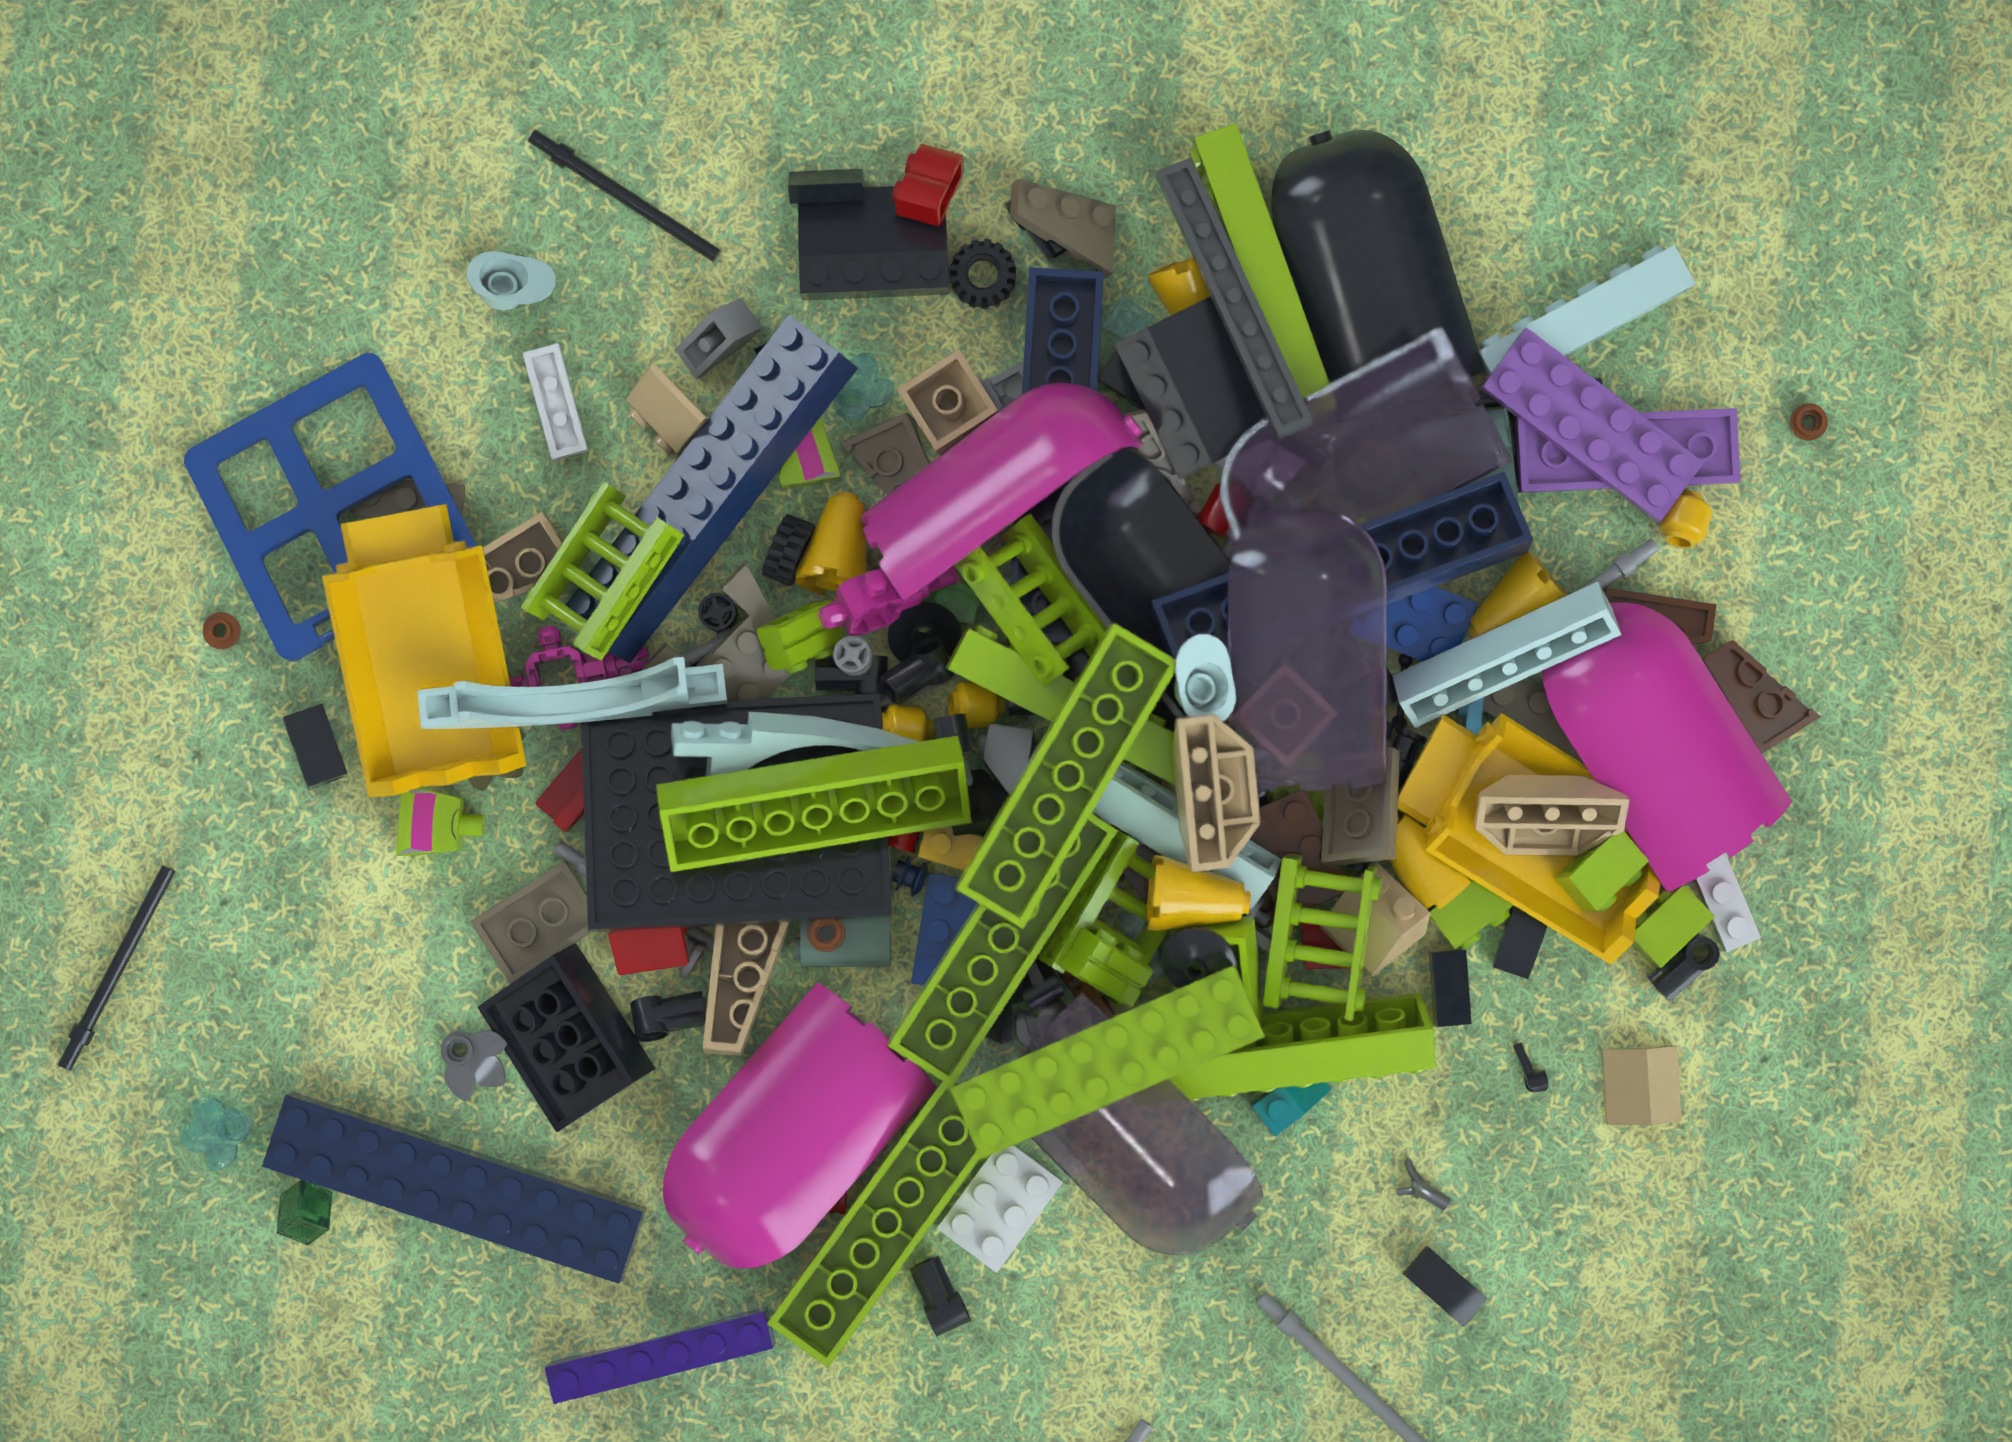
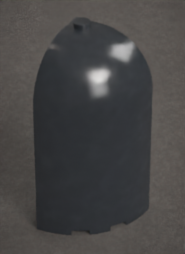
(1366, 251)
(1131, 541)

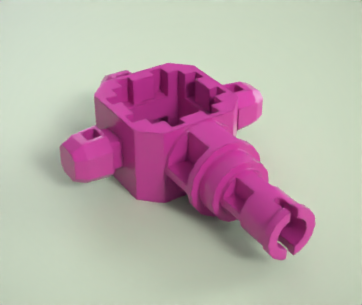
(872, 602)
(586, 666)

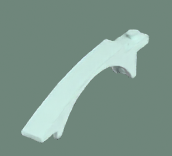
(627, 696)
(739, 747)

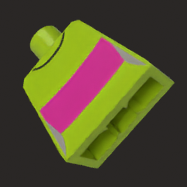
(811, 461)
(434, 823)

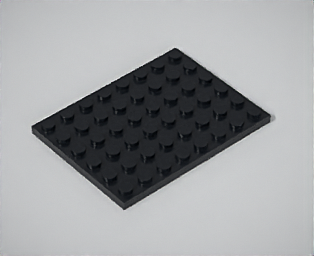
(627, 849)

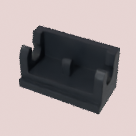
(315, 746)

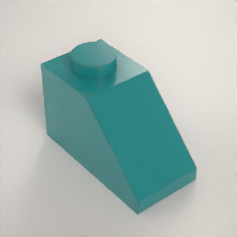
(1287, 1104)

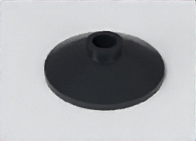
(905, 634)
(1195, 947)

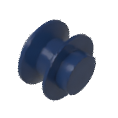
(910, 876)

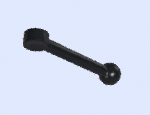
(1399, 719)

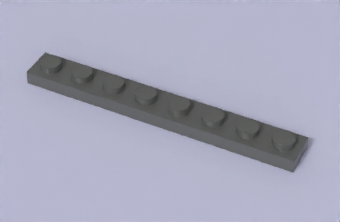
(1234, 298)

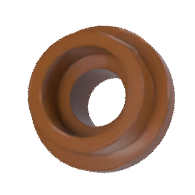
(1818, 416)
(232, 635)
(829, 945)

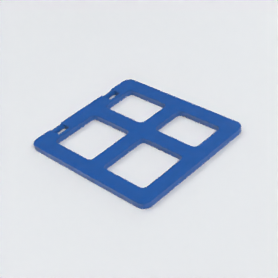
(316, 508)

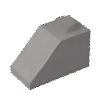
(718, 337)
(1006, 753)

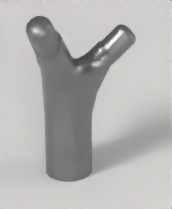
(1422, 1189)

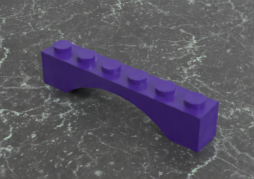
(660, 1356)

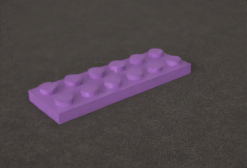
(1592, 425)
(1705, 433)

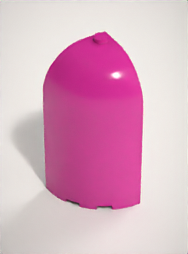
(992, 480)
(1668, 739)
(789, 1134)

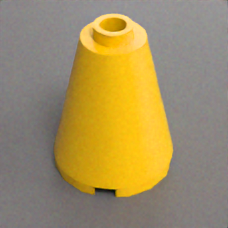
(1179, 285)
(836, 546)
(1520, 591)
(1419, 871)
(1192, 898)

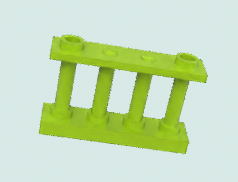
(1037, 555)
(630, 585)
(1096, 890)
(1285, 950)

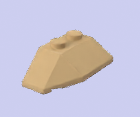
(1213, 791)
(1549, 814)

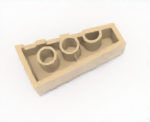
(521, 556)
(738, 981)

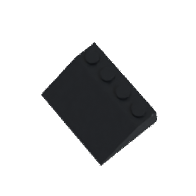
(869, 250)
(1192, 385)
(566, 1037)

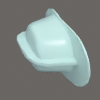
(510, 279)
(1204, 678)

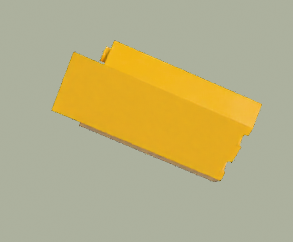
(409, 619)
(1444, 797)

